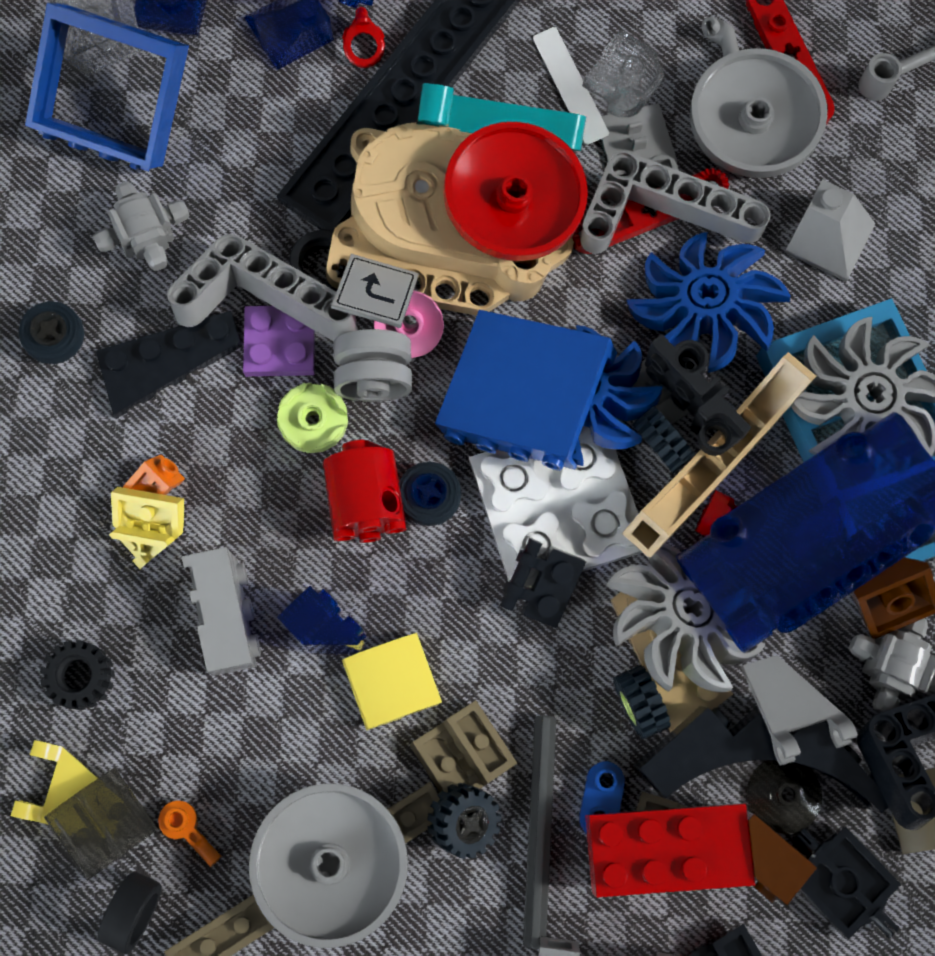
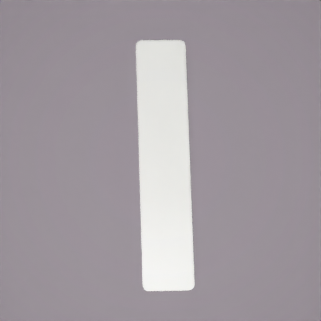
(570, 83)

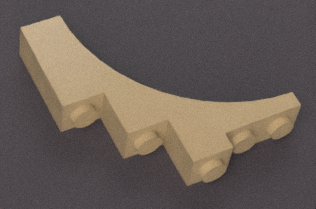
(706, 472)

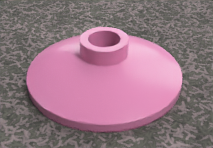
(426, 331)

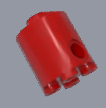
(363, 492)

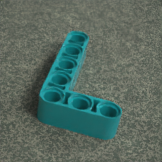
(469, 114)

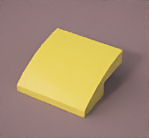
(391, 681)

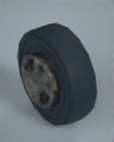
(44, 321)

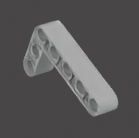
(667, 200)
(238, 262)

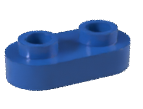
(599, 798)

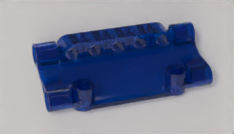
(816, 532)

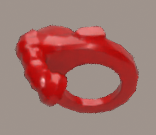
(360, 25)

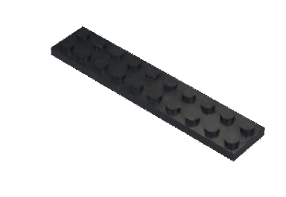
(431, 53)

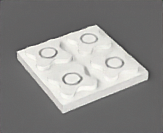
(565, 509)

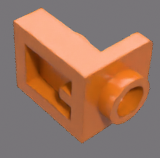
(155, 476)

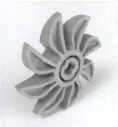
(863, 378)
(681, 620)

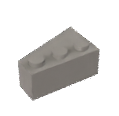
(222, 611)

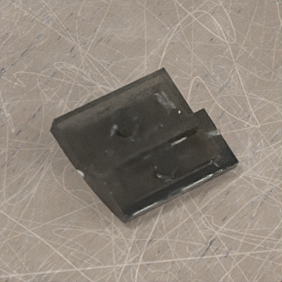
(100, 823)

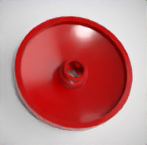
(519, 163)

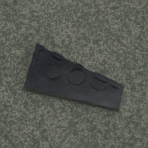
(153, 362)

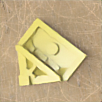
(145, 522)

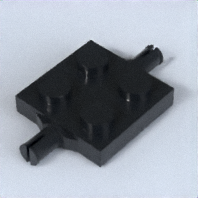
(848, 883)

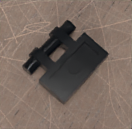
(552, 586)

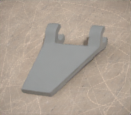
(792, 704)

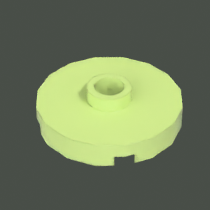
(312, 400)

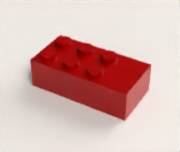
(669, 850)

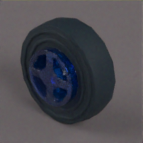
(433, 481)

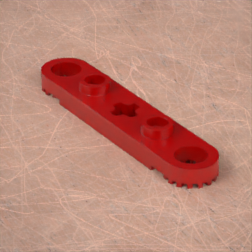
(781, 34)
(634, 222)

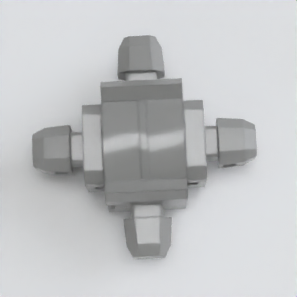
(141, 225)
(897, 664)

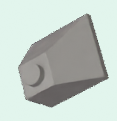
(831, 231)

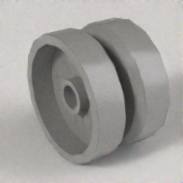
(372, 365)

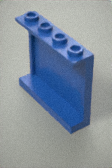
(524, 388)

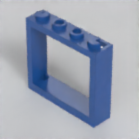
(47, 73)

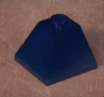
(290, 29)

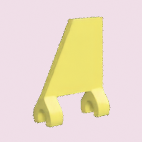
(68, 779)

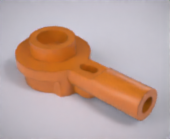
(179, 821)

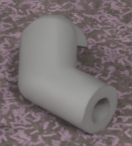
(720, 33)

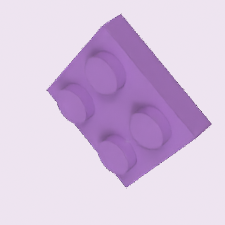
(276, 344)

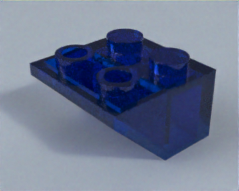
(319, 628)

